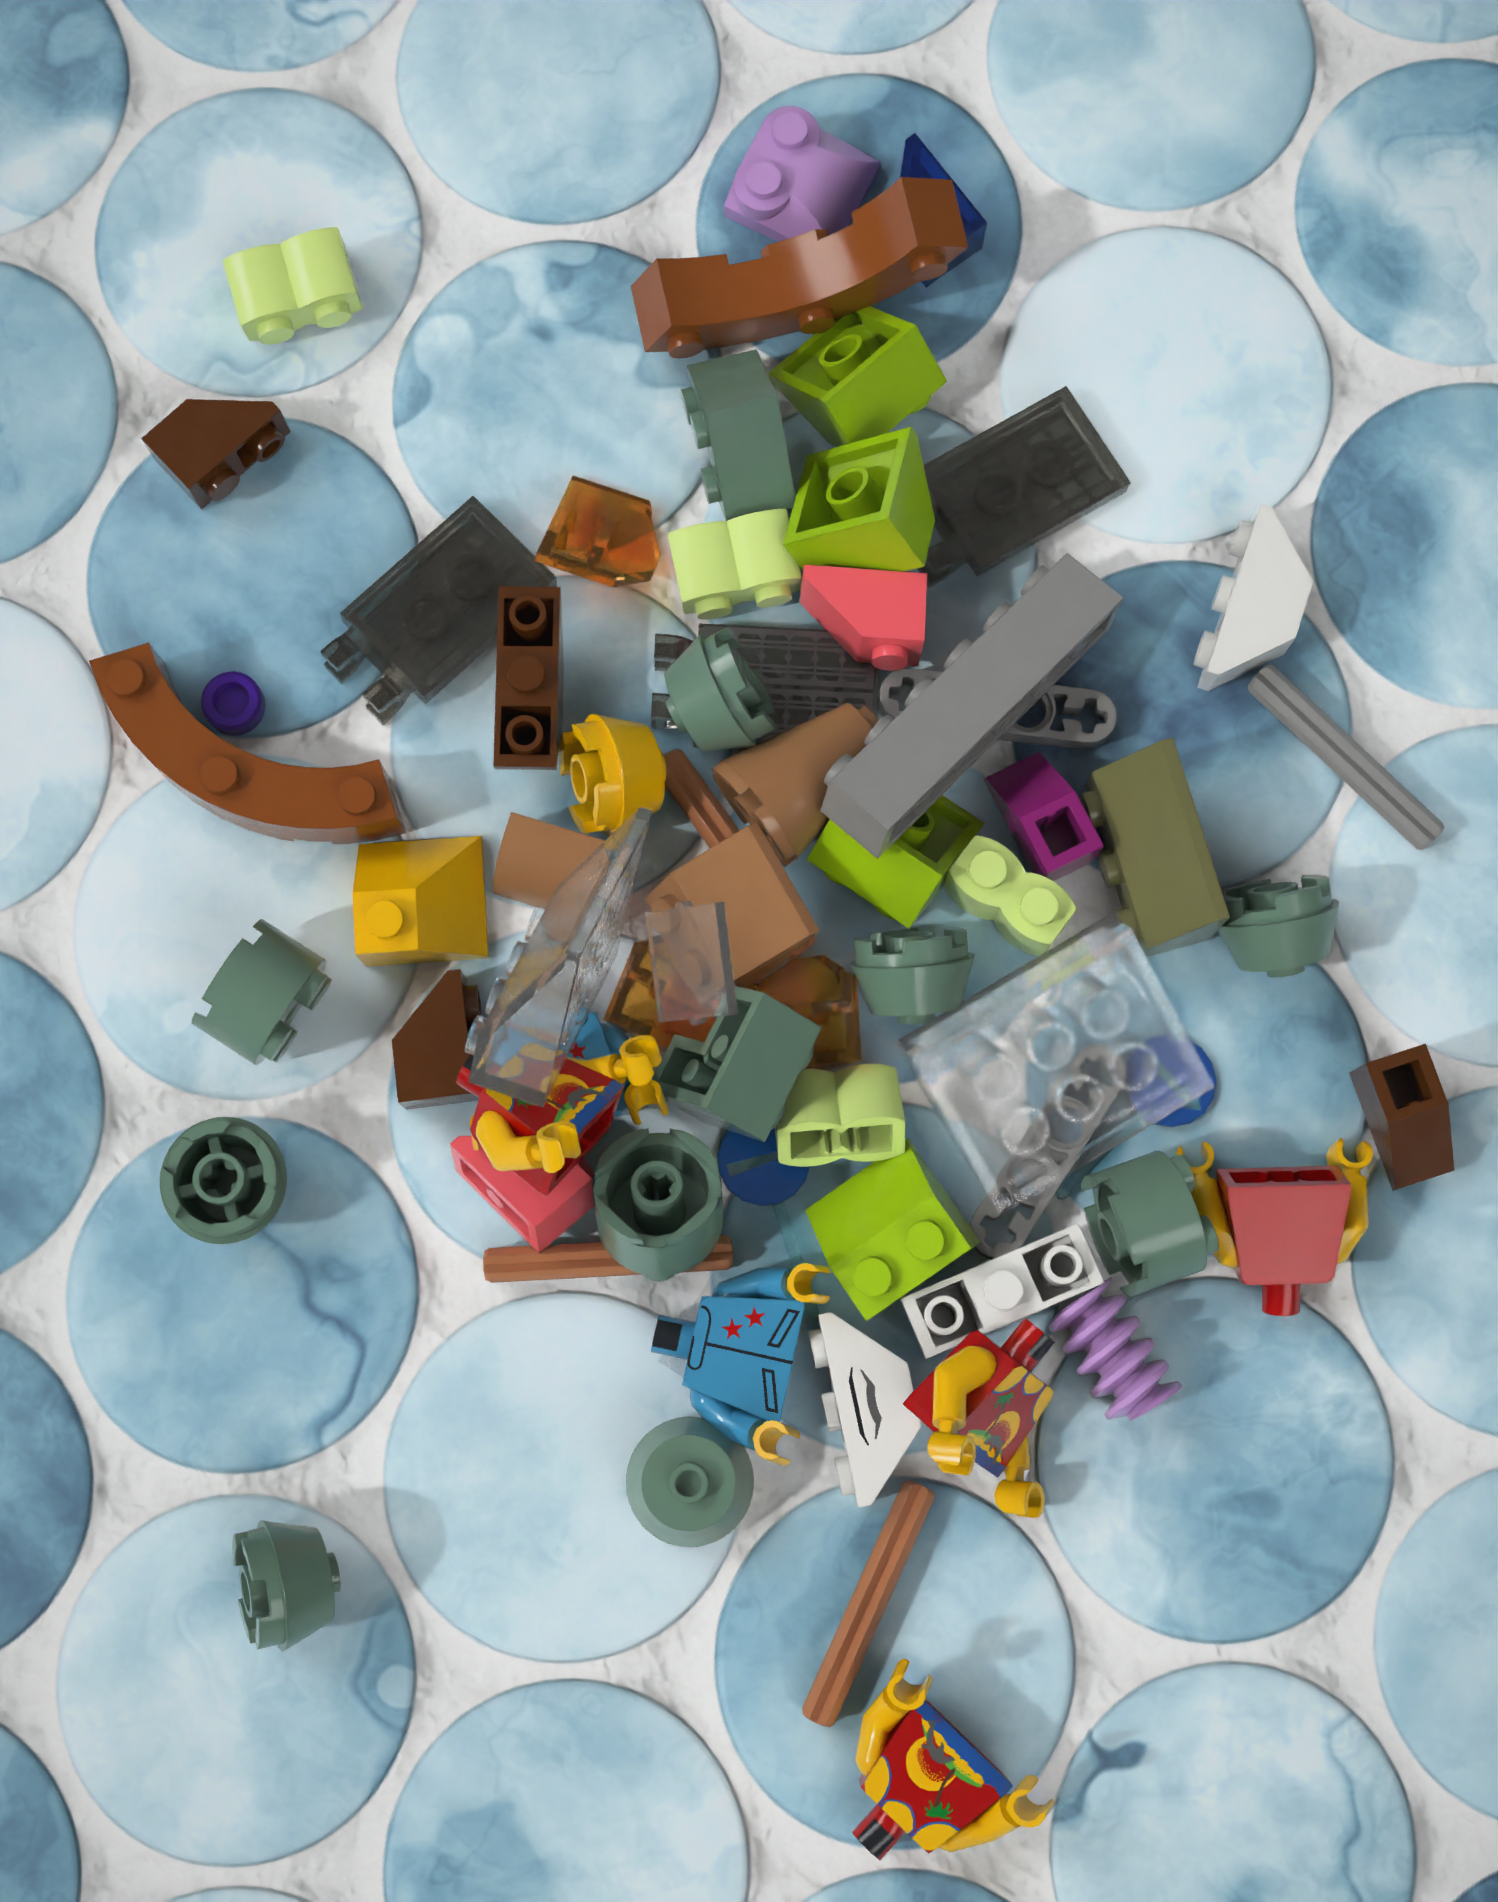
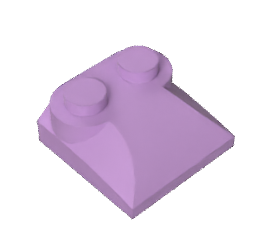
(798, 178)

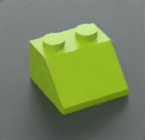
(859, 376)
(863, 506)
(909, 871)
(889, 1230)

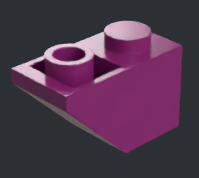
(1044, 817)

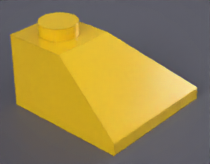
(420, 901)

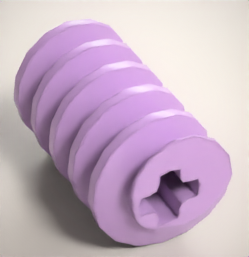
(1113, 1353)

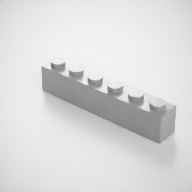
(969, 704)

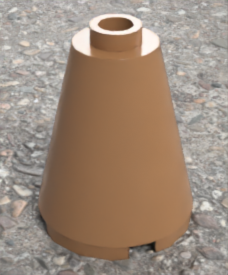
(784, 777)

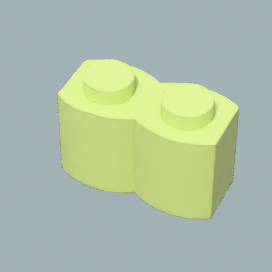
(293, 285)
(734, 563)
(995, 887)
(842, 1116)

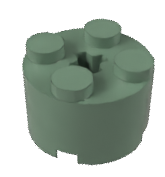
(261, 994)
(658, 1202)
(1148, 1221)

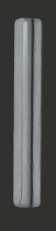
(1345, 757)

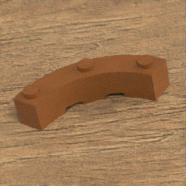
(805, 279)
(249, 791)

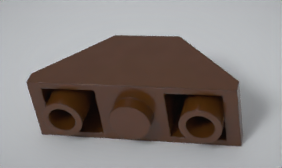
(528, 678)

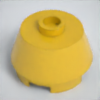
(612, 771)

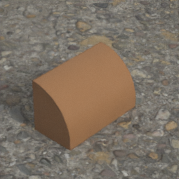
(537, 859)

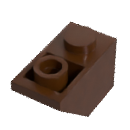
(214, 442)
(432, 1045)
(1406, 1115)

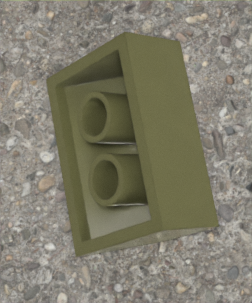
(1155, 849)

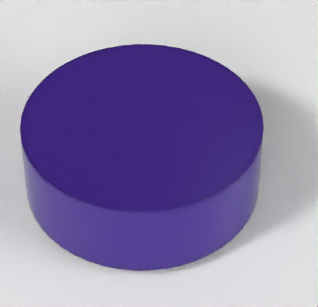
(233, 703)

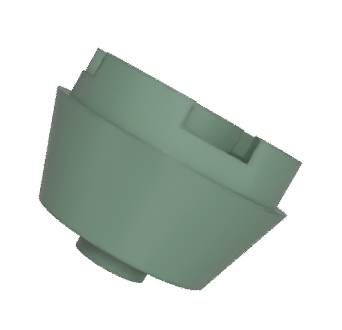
(718, 695)
(1280, 925)
(912, 972)
(223, 1180)
(689, 1482)
(284, 1583)

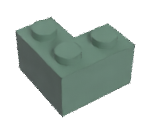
(741, 425)
(742, 1067)

